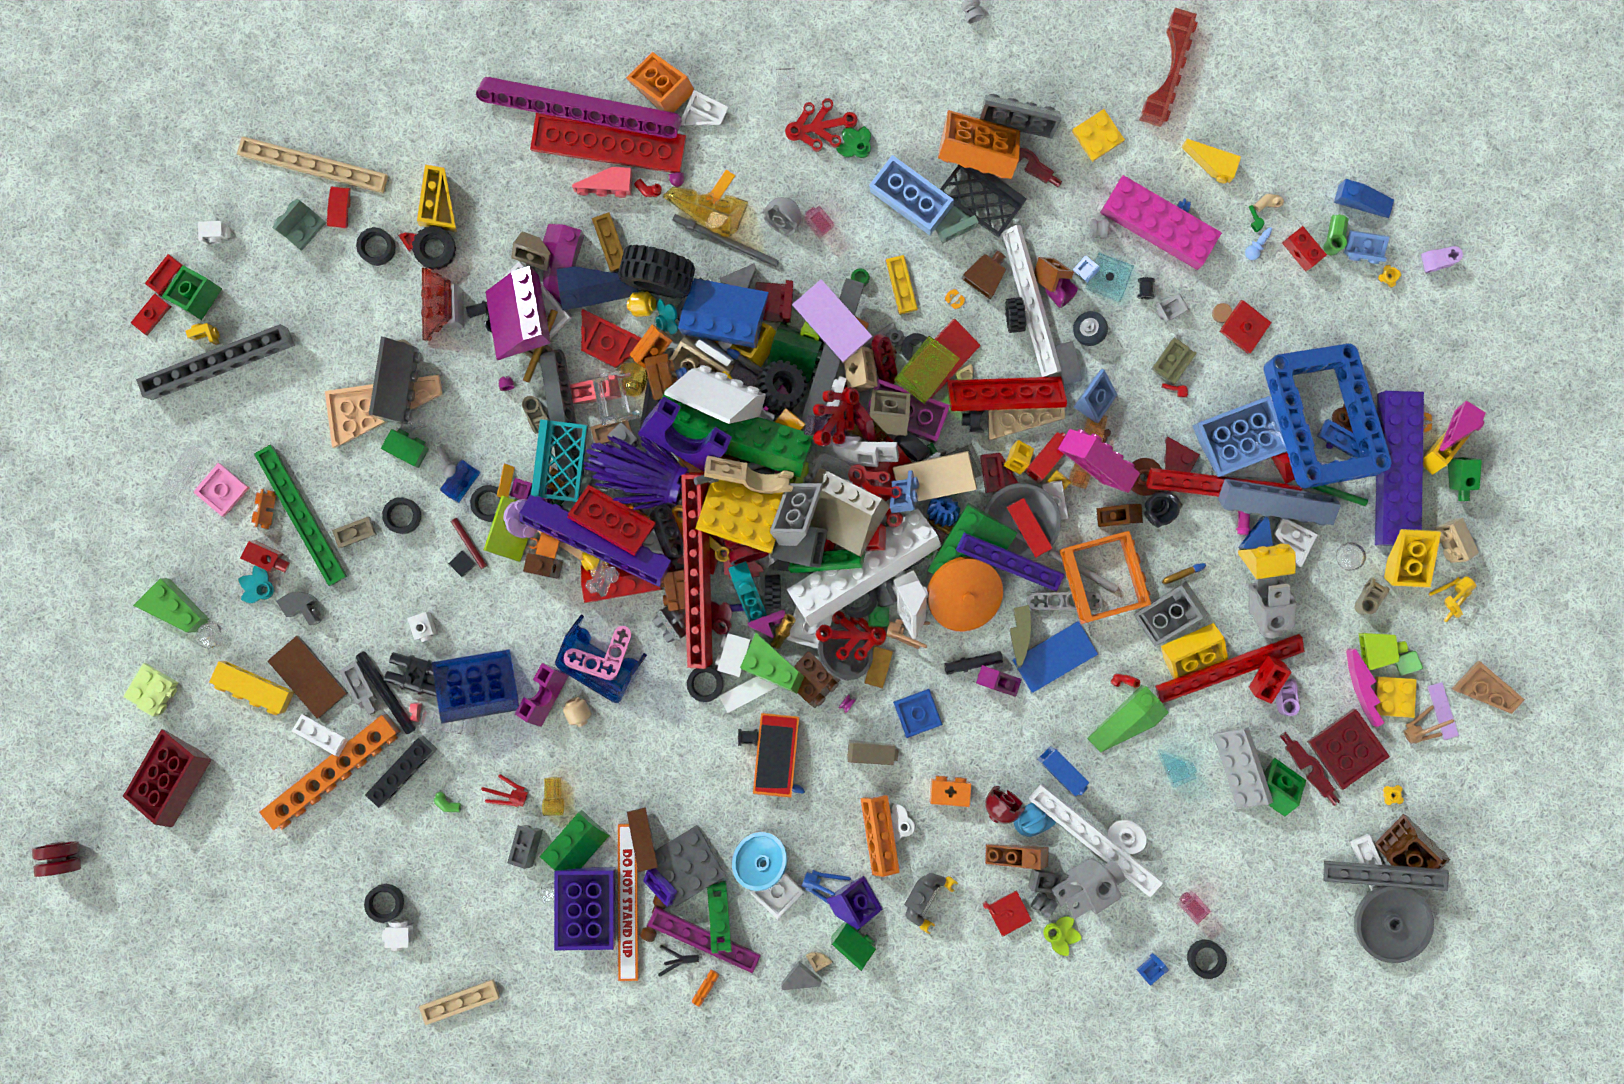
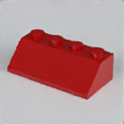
(625, 586)

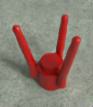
(516, 798)

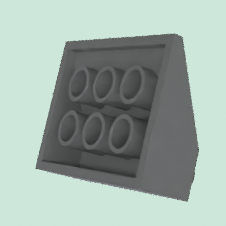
(1021, 116)
(394, 381)

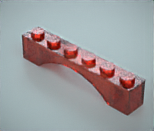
(1179, 30)

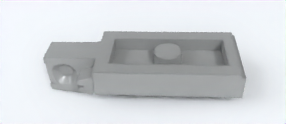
(359, 687)

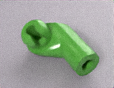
(441, 802)

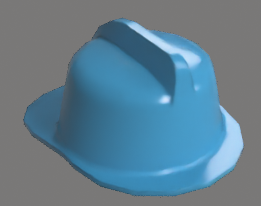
(1033, 821)

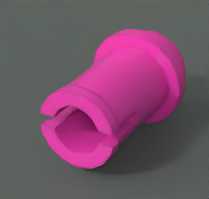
(1243, 523)

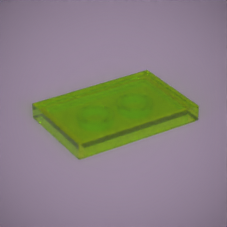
(926, 369)

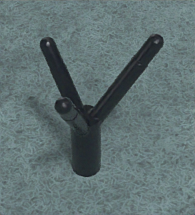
(682, 960)

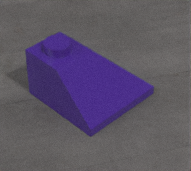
(855, 903)

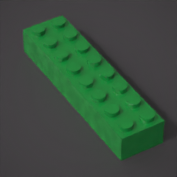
(751, 440)

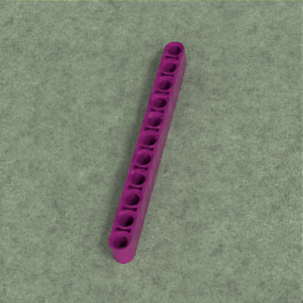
(579, 107)

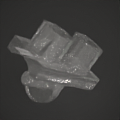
(602, 578)

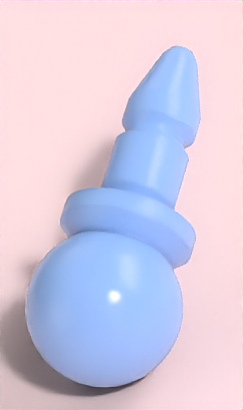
(1253, 251)

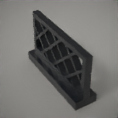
(995, 186)

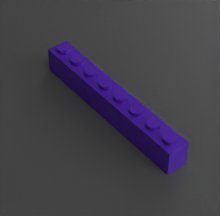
(554, 522)

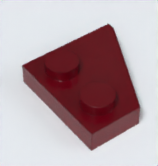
(995, 473)

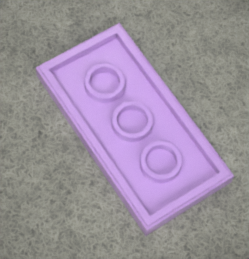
(832, 321)

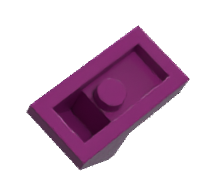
(762, 624)

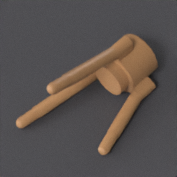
(896, 632)
(1416, 734)

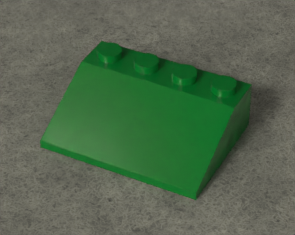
(978, 524)

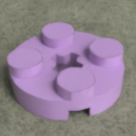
(512, 522)

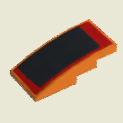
(776, 755)

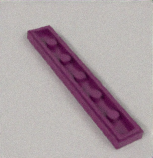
(701, 939)

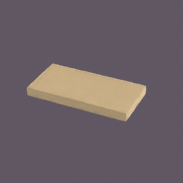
(940, 475)

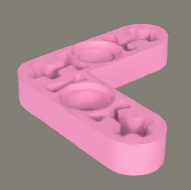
(608, 661)

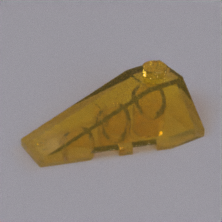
(716, 214)

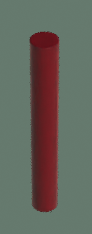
(468, 542)

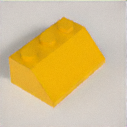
(1195, 651)

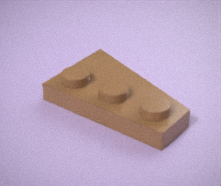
(1489, 688)

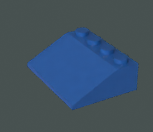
(723, 313)

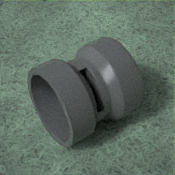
(1044, 904)

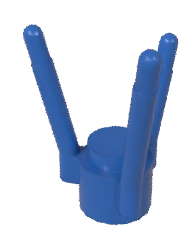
(811, 883)

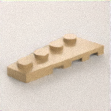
(1016, 420)

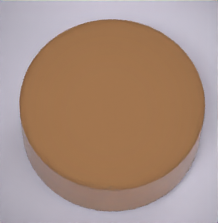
(1221, 312)

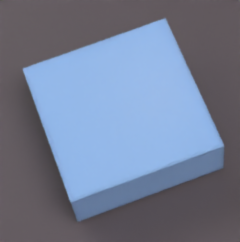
(1086, 269)

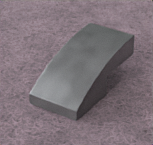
(1068, 363)

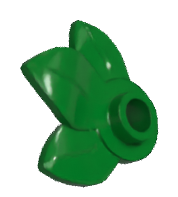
(853, 140)

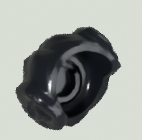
(1162, 508)

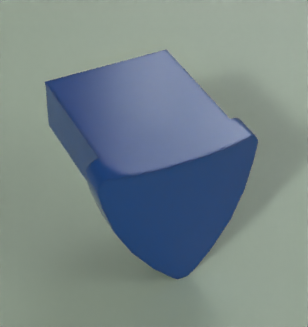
(1152, 969)

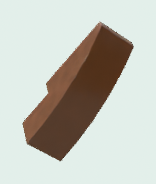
(642, 839)

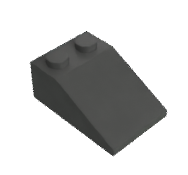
(1171, 614)

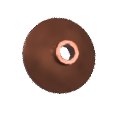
(1143, 467)

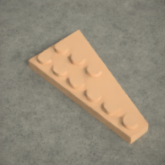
(350, 408)

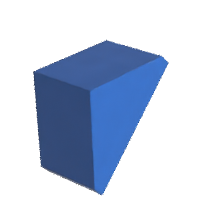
(1258, 536)

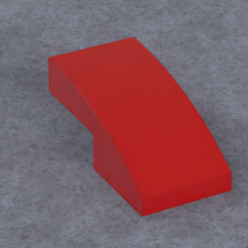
(338, 206)

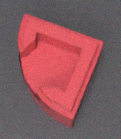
(415, 709)

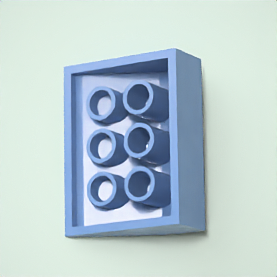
(1241, 436)

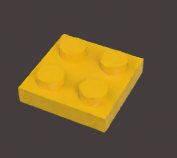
(1098, 135)
(1395, 696)

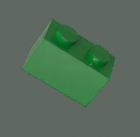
(405, 448)

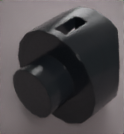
(972, 420)

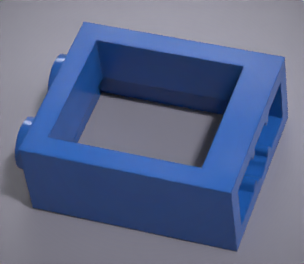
(1064, 771)

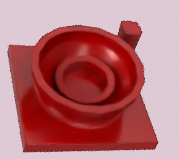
(1008, 913)

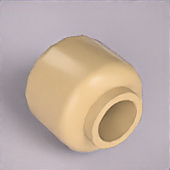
(577, 711)

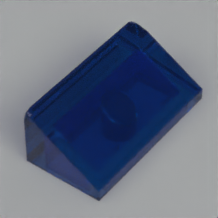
(458, 484)

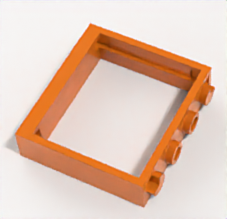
(1076, 586)

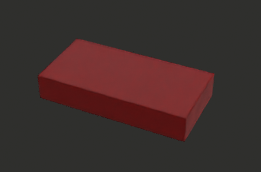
(163, 274)

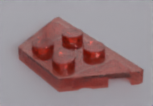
(435, 302)

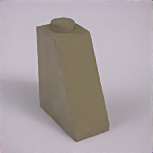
(871, 753)

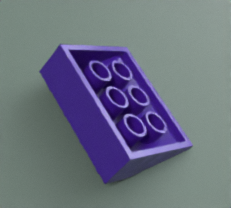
(584, 909)

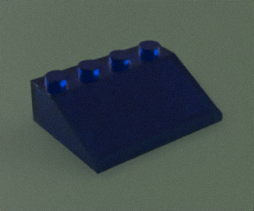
(475, 686)

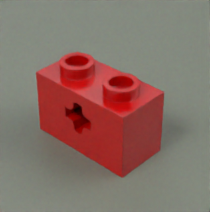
(1304, 248)
(1269, 679)

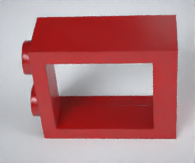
(1046, 459)

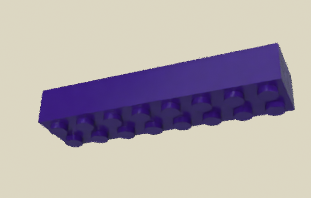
(1400, 486)

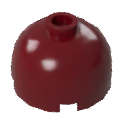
(1002, 806)

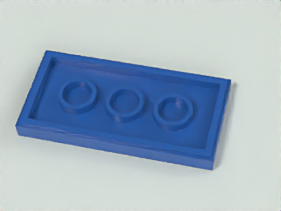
(1056, 656)

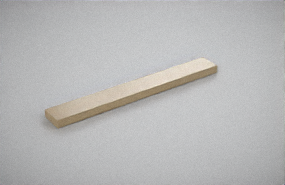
(312, 164)

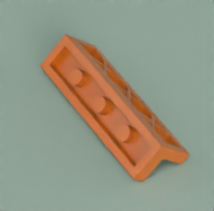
(880, 835)

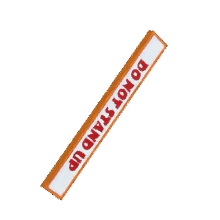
(627, 907)

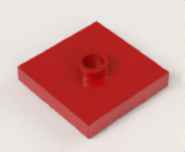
(1245, 326)

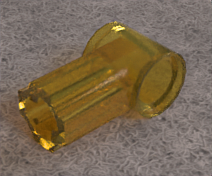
(553, 802)

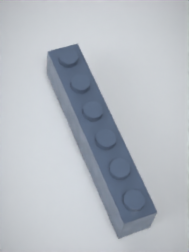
(1279, 502)

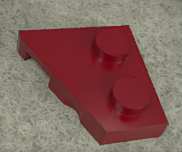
(1178, 456)

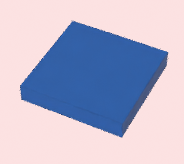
(917, 713)

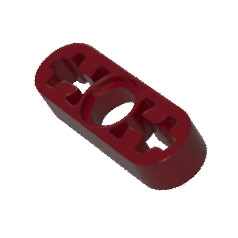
(888, 370)

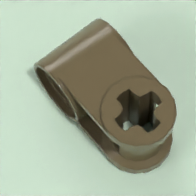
(536, 414)
(1373, 594)

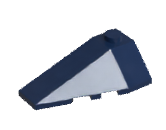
(589, 287)

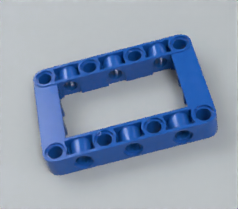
(1359, 407)

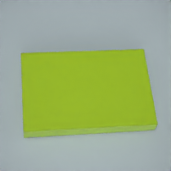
(500, 540)

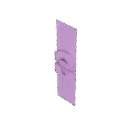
(1442, 710)

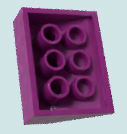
(517, 313)

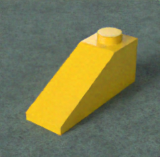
(1214, 161)
(1436, 459)

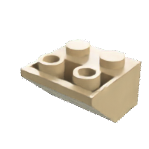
(1457, 541)

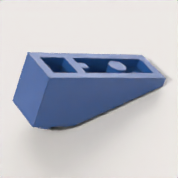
(1363, 198)

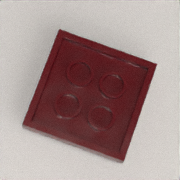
(1348, 749)

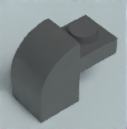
(298, 602)

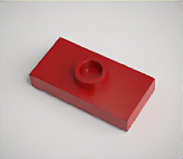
(150, 314)

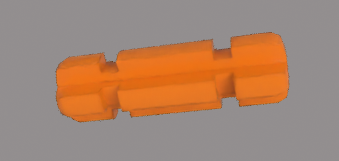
(705, 988)

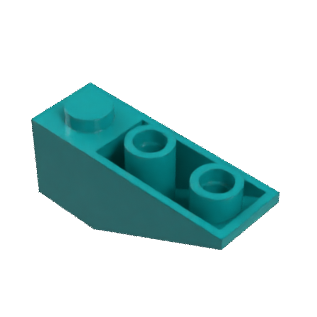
(747, 591)

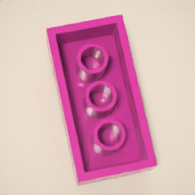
(1099, 460)

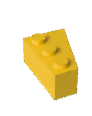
(435, 200)

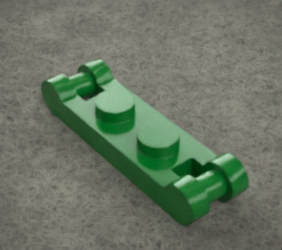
(719, 917)

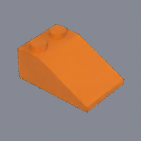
(661, 83)

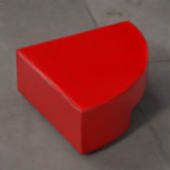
(407, 239)

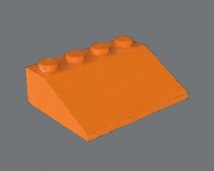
(979, 145)

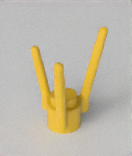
(1463, 587)

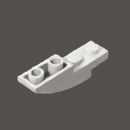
(863, 452)

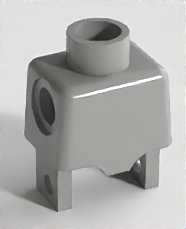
(1280, 610)
(1091, 886)

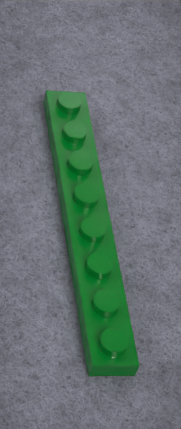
(300, 515)

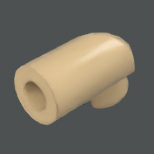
(1269, 200)

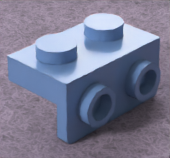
(1366, 246)
(907, 500)

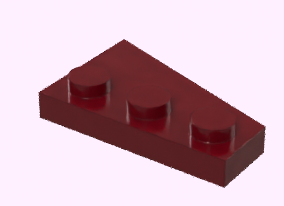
(863, 422)

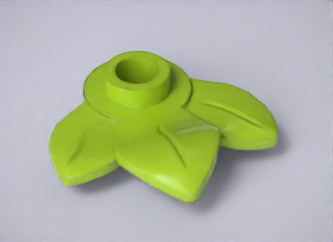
(1064, 935)

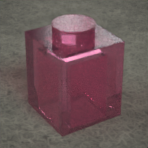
(818, 221)
(1193, 907)

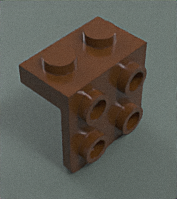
(816, 682)

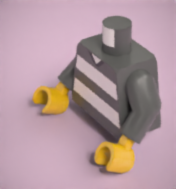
(922, 897)

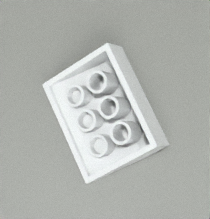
(717, 395)

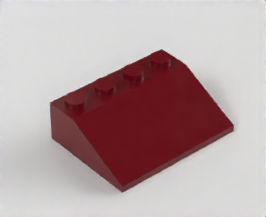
(166, 779)

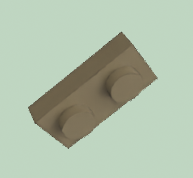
(354, 532)

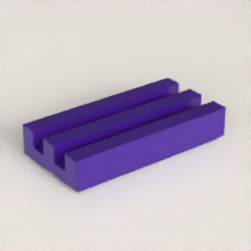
(660, 886)

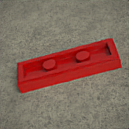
(1029, 527)

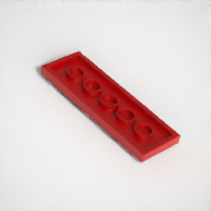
(1006, 393)

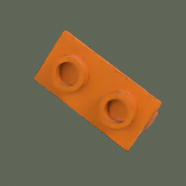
(264, 501)

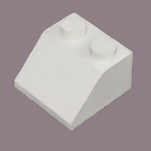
(912, 606)

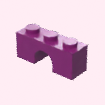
(537, 708)

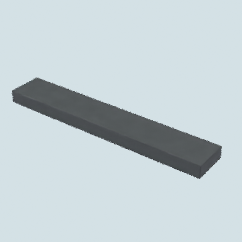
(1386, 875)

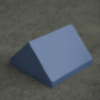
(1096, 397)

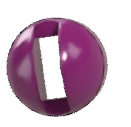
(676, 179)
(506, 384)

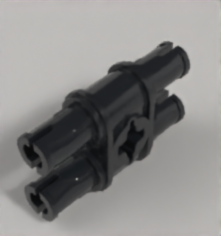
(408, 681)

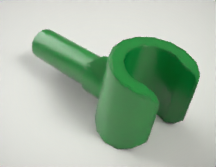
(1258, 224)

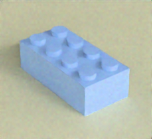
(911, 195)

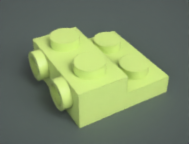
(151, 690)

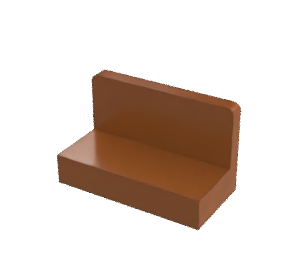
(1049, 271)

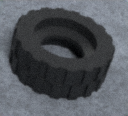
(434, 233)

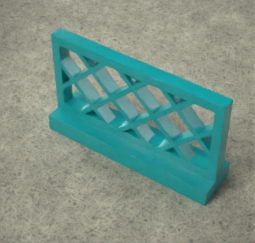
(544, 455)

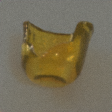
(636, 383)

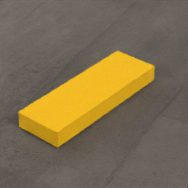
(901, 284)

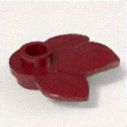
(723, 614)

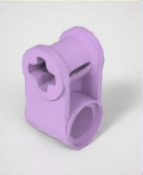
(1439, 259)
(1288, 695)

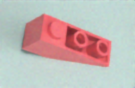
(609, 181)

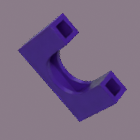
(659, 429)

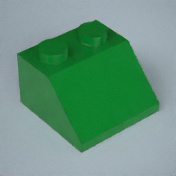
(192, 292)
(1285, 787)
(853, 945)

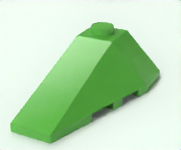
(1132, 717)

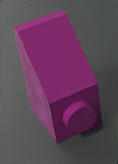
(998, 681)

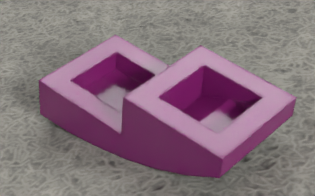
(522, 490)

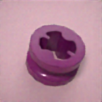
(847, 703)

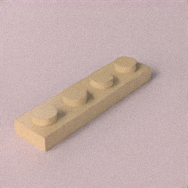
(459, 1002)

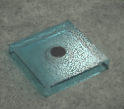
(1111, 278)

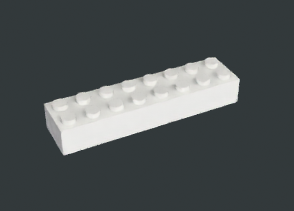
(831, 590)

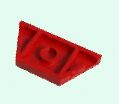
(606, 340)

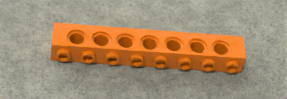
(274, 813)

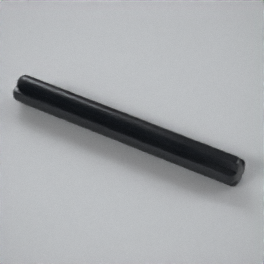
(385, 692)

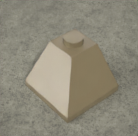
(890, 411)

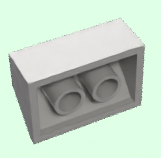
(795, 513)

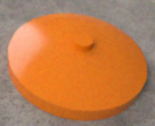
(964, 594)

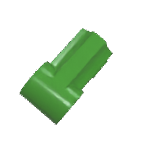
(1337, 234)

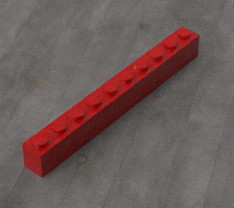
(696, 575)

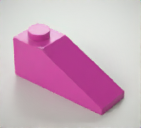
(1463, 422)

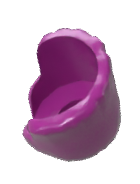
(1064, 292)

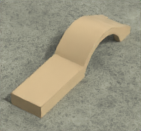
(741, 473)

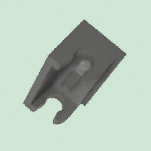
(524, 846)

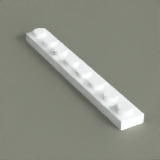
(1034, 308)
(1095, 839)

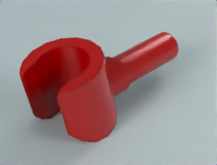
(1182, 391)

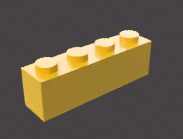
(251, 687)

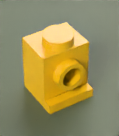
(1019, 457)

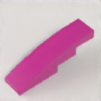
(1361, 681)

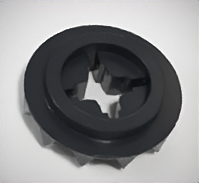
(912, 339)

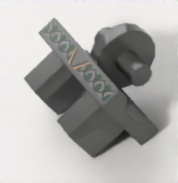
(673, 623)

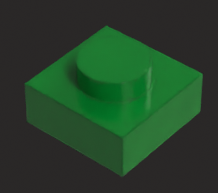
(879, 617)

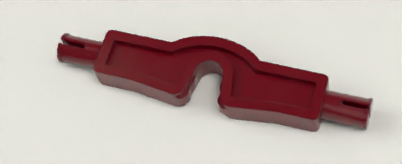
(1038, 169)
(1316, 776)

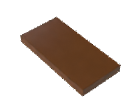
(307, 677)

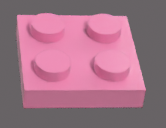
(221, 489)

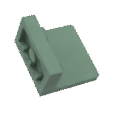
(299, 224)
(955, 224)

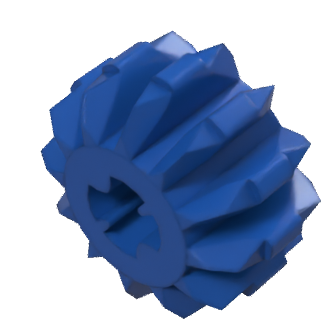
(943, 511)

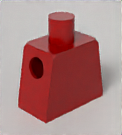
(257, 553)

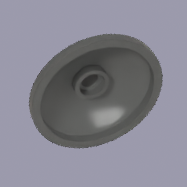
(843, 669)

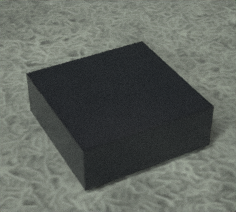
(462, 563)

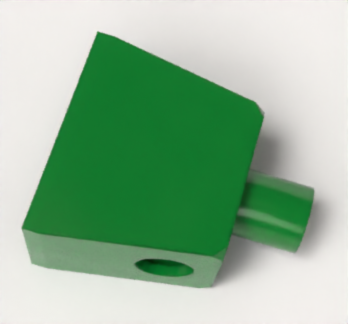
(1464, 476)

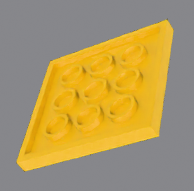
(739, 514)

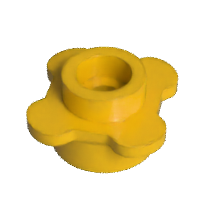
(1394, 272)
(1388, 791)

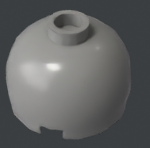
(783, 214)

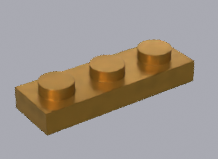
(609, 240)

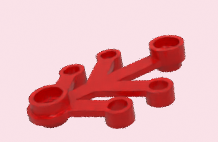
(818, 126)
(848, 399)
(876, 490)
(853, 634)

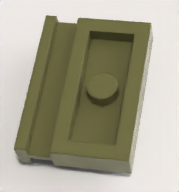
(1173, 361)

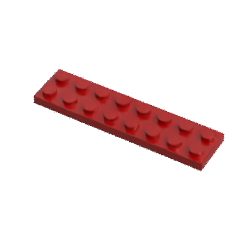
(606, 144)

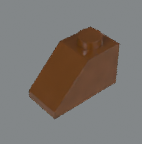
(1119, 515)

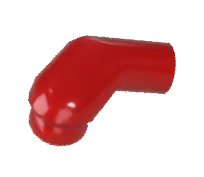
(1126, 679)

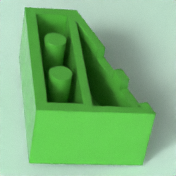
(770, 665)

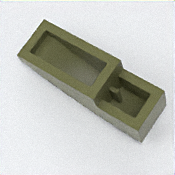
(1021, 633)

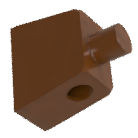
(986, 274)
(542, 566)

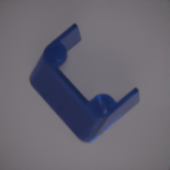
(614, 689)

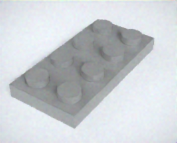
(1243, 768)

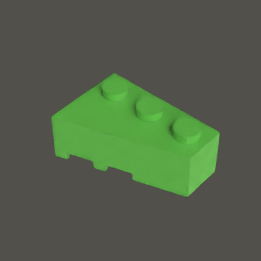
(171, 605)

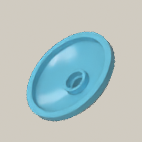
(749, 860)

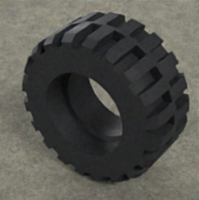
(656, 271)

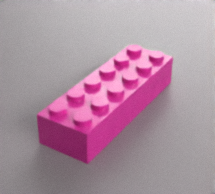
(1160, 222)

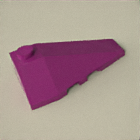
(564, 245)

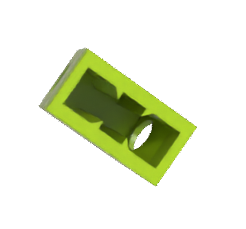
(1380, 649)

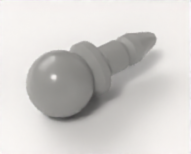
(448, 465)

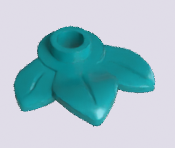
(666, 317)
(254, 584)

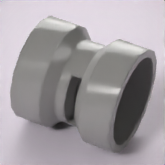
(972, 11)

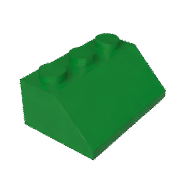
(575, 843)

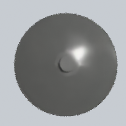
(1041, 505)
(1393, 924)

